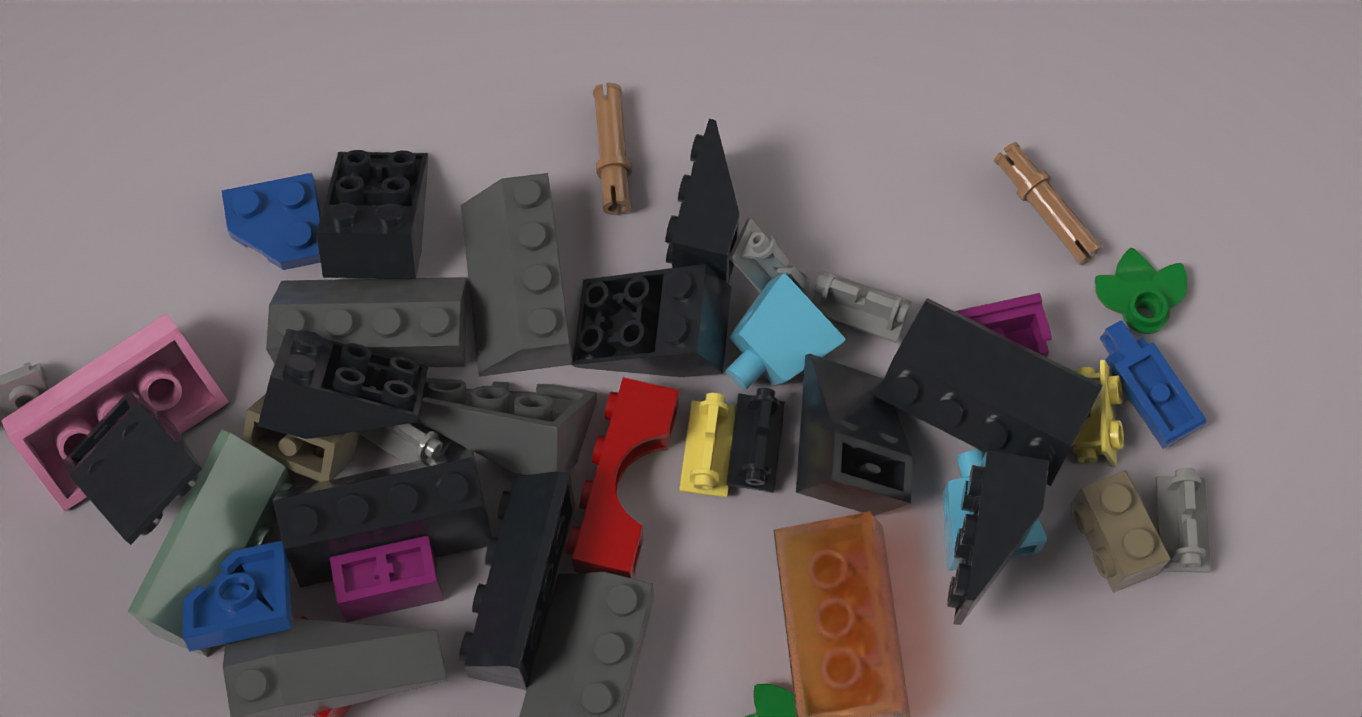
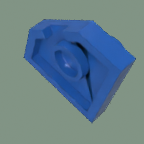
(276, 219)
(242, 601)

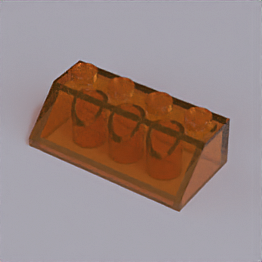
(841, 619)

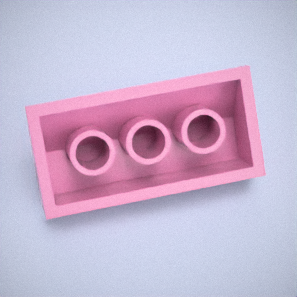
(151, 363)

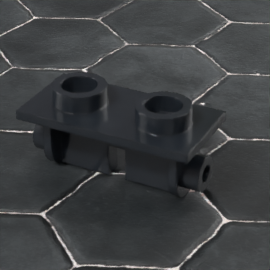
(756, 441)

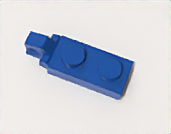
(1151, 386)

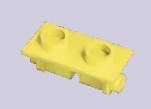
(1101, 431)
(708, 447)

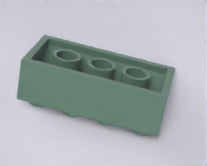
(221, 514)

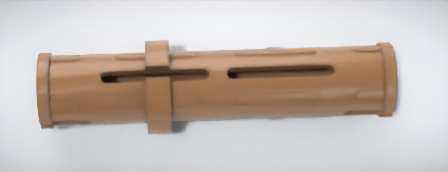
(613, 164)
(1035, 187)

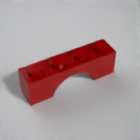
(640, 424)

